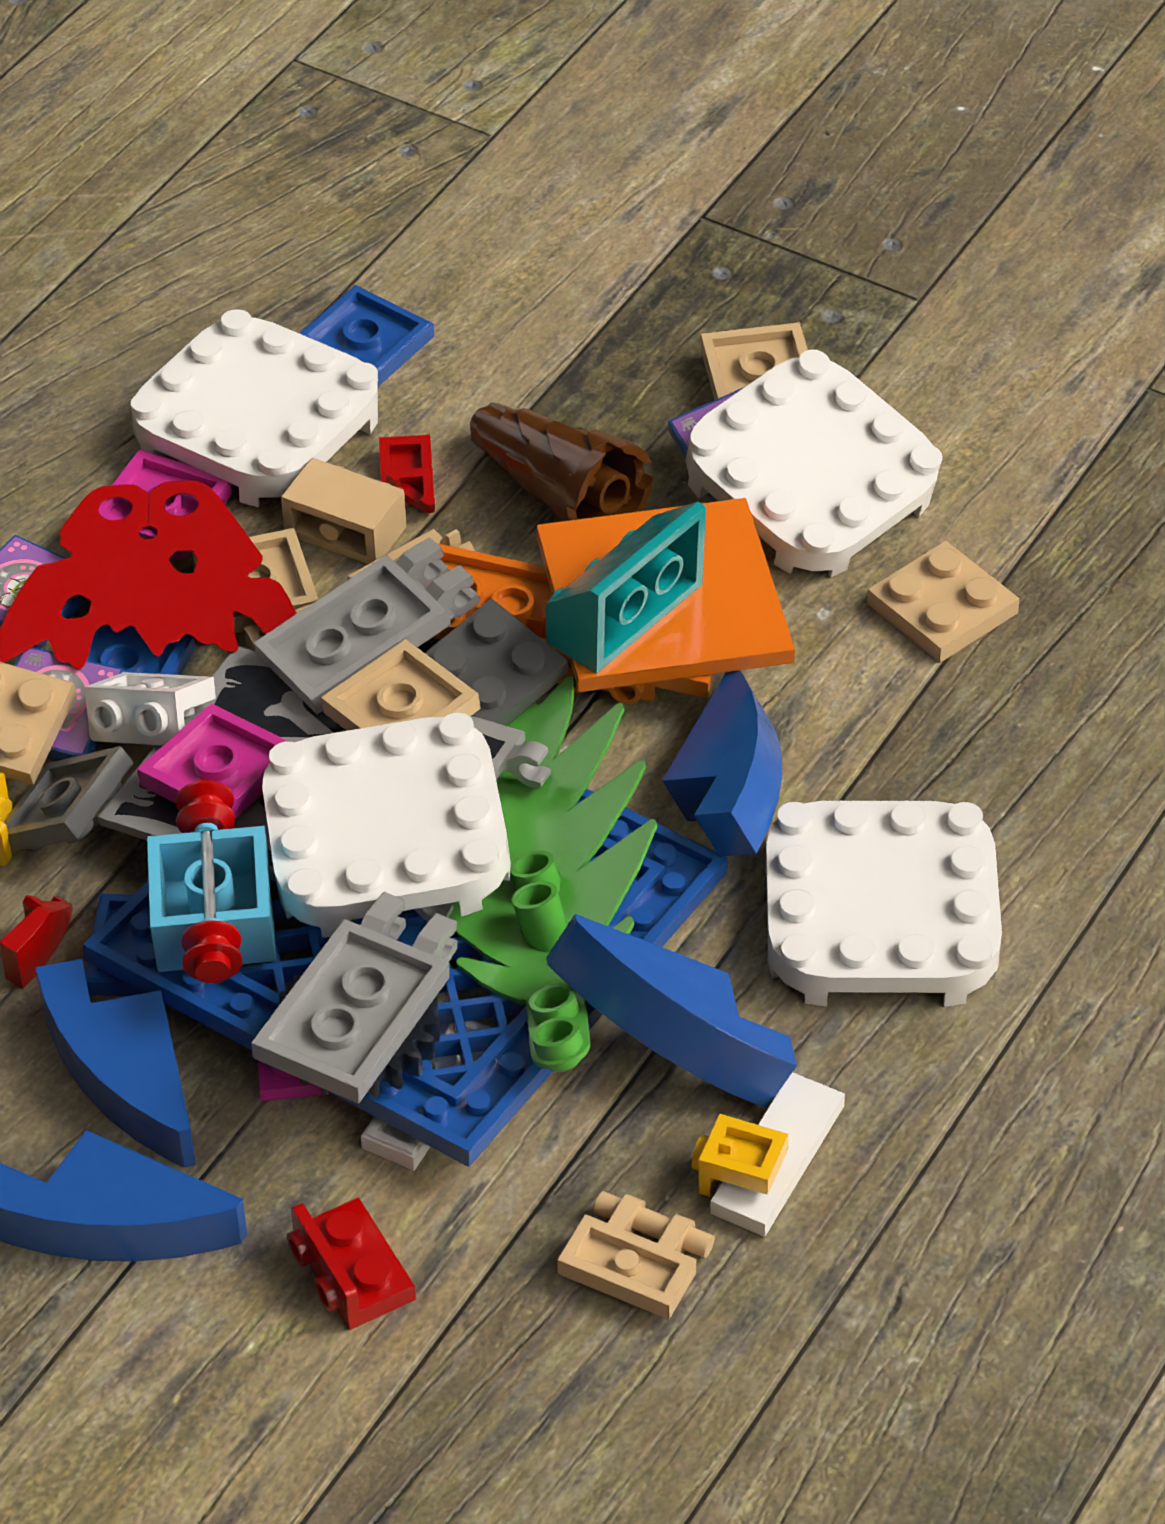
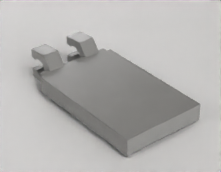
(366, 619)
(358, 1000)

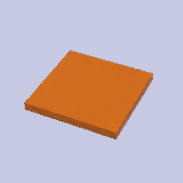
(719, 628)

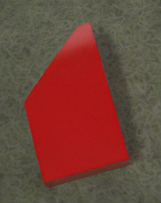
(408, 466)
(34, 938)

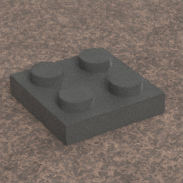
(500, 662)
(66, 799)

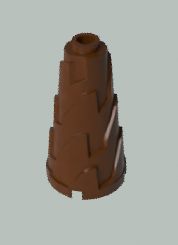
(564, 466)

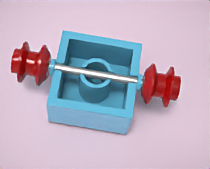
(210, 889)

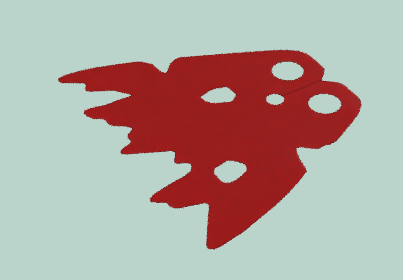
(137, 584)

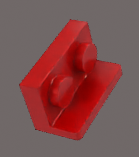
(351, 1262)

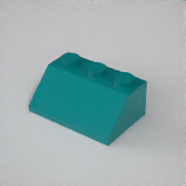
(629, 588)

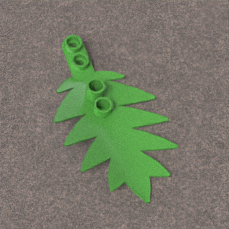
(553, 876)

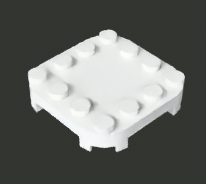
(255, 404)
(815, 461)
(387, 812)
(882, 898)

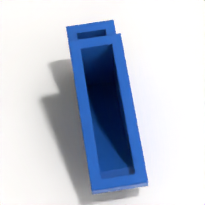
(729, 769)
(673, 1008)
(120, 1058)
(116, 1208)

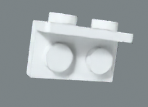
(144, 706)

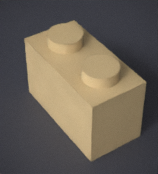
(344, 511)

